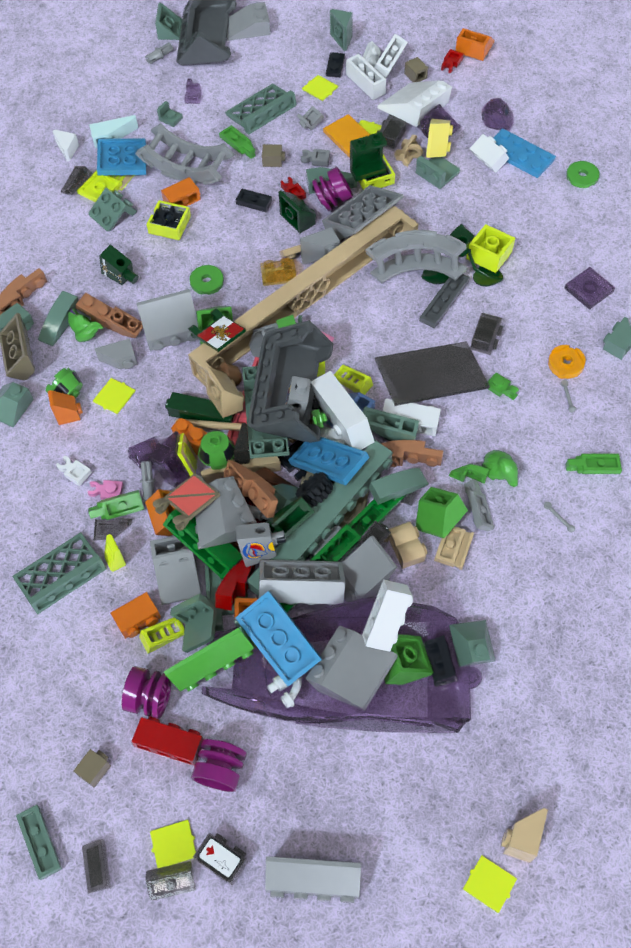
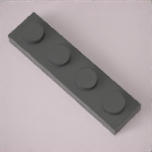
(443, 300)

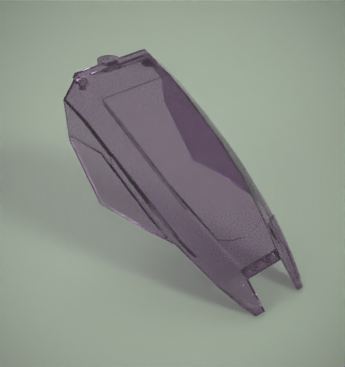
(394, 708)

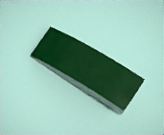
(290, 517)

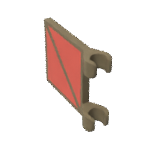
(188, 499)

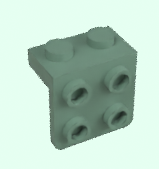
(436, 170)
(110, 208)
(199, 619)

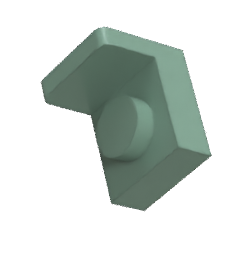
(168, 115)

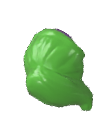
(82, 326)
(501, 467)

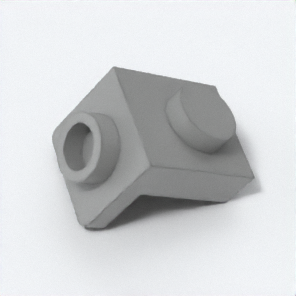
(311, 118)

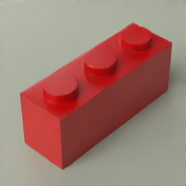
(167, 740)

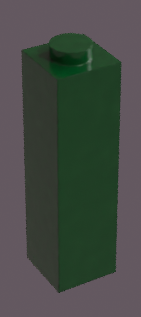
(194, 408)

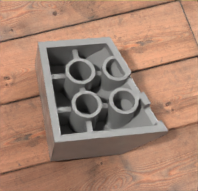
(218, 520)

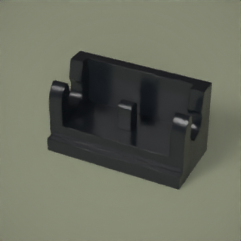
(440, 661)

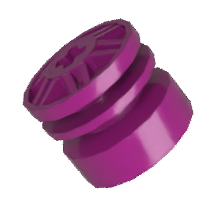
(332, 189)
(146, 692)
(220, 760)

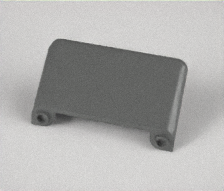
(204, 32)
(285, 354)

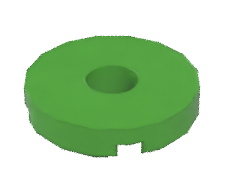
(579, 181)
(210, 287)

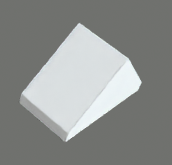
(67, 143)

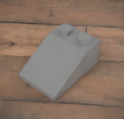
(249, 22)
(366, 570)

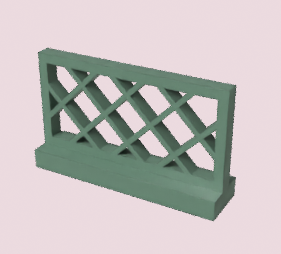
(265, 113)
(66, 582)

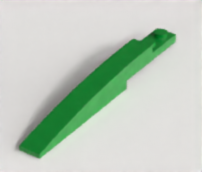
(349, 536)

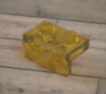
(277, 271)

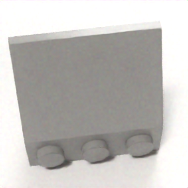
(168, 319)
(350, 669)

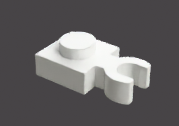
(74, 472)

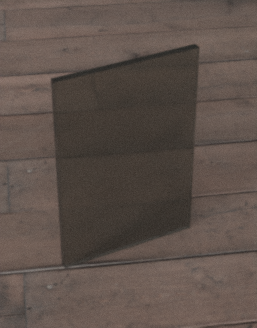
(431, 373)

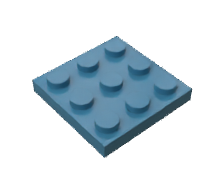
(119, 157)

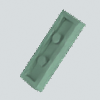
(38, 842)

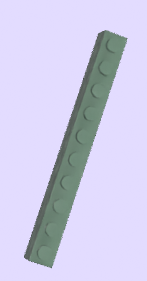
(331, 511)

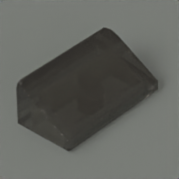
(96, 866)
(170, 880)

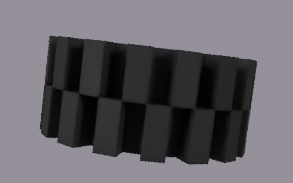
(315, 489)

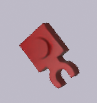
(452, 60)
(294, 189)

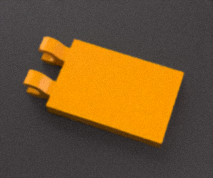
(344, 131)

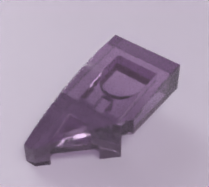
(193, 92)

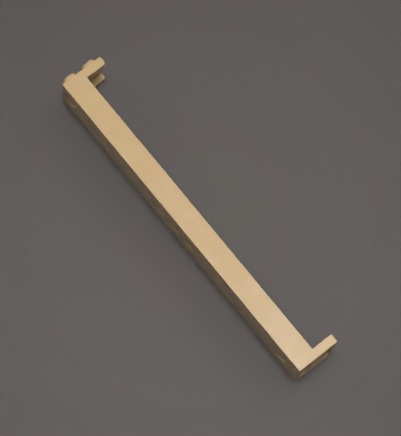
(304, 288)

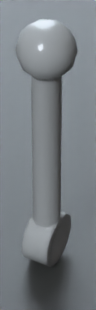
(564, 383)
(547, 505)

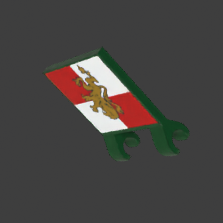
(219, 333)

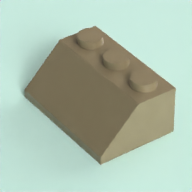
(16, 349)

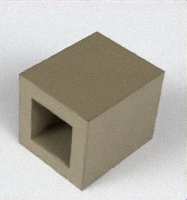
(416, 70)
(272, 155)
(92, 767)

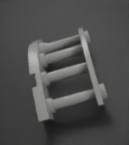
(202, 174)
(418, 261)

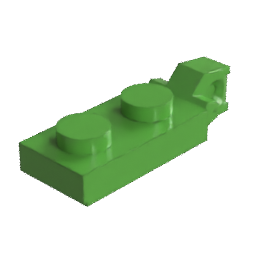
(238, 141)
(595, 464)
(117, 506)

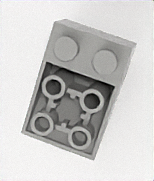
(174, 570)

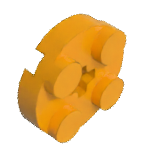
(564, 370)

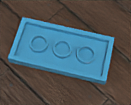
(524, 154)
(330, 457)
(278, 638)

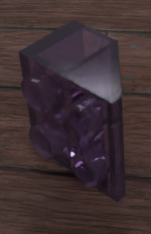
(168, 462)

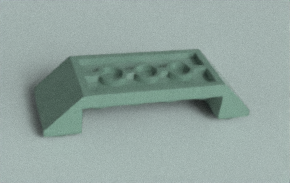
(260, 443)

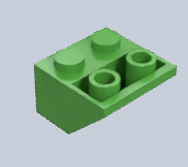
(439, 512)

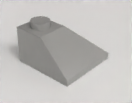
(318, 245)

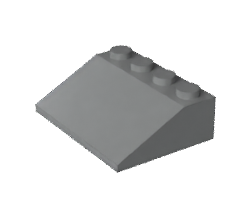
(360, 211)

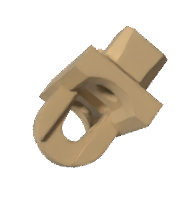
(408, 145)

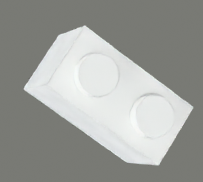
(490, 153)

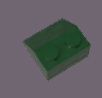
(296, 211)

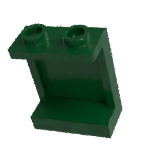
(367, 156)

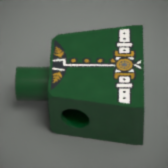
(117, 266)

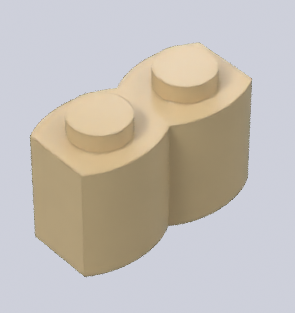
(407, 545)

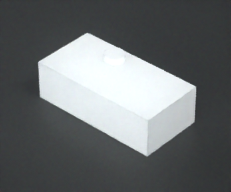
(342, 411)

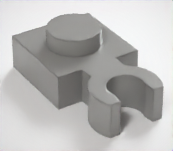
(317, 157)

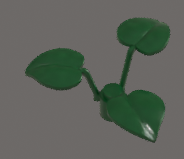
(481, 276)

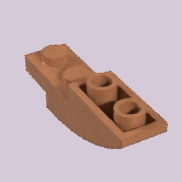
(20, 289)
(110, 318)
(414, 452)
(254, 487)

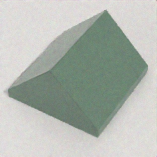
(167, 23)
(341, 27)

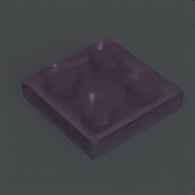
(589, 288)

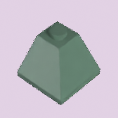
(13, 403)
(472, 643)

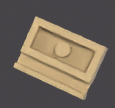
(454, 548)

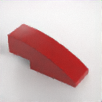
(233, 585)

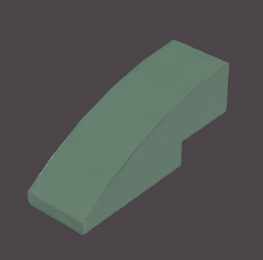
(57, 318)
(397, 485)

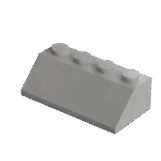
(302, 581)
(312, 878)

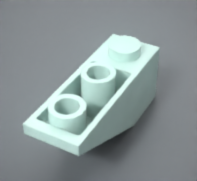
(113, 128)

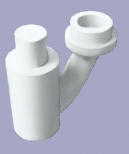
(287, 699)

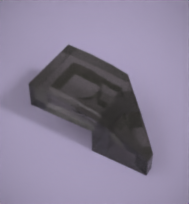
(107, 527)

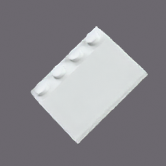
(417, 100)

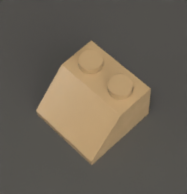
(223, 392)
(525, 837)

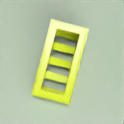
(362, 386)
(113, 555)
(158, 643)

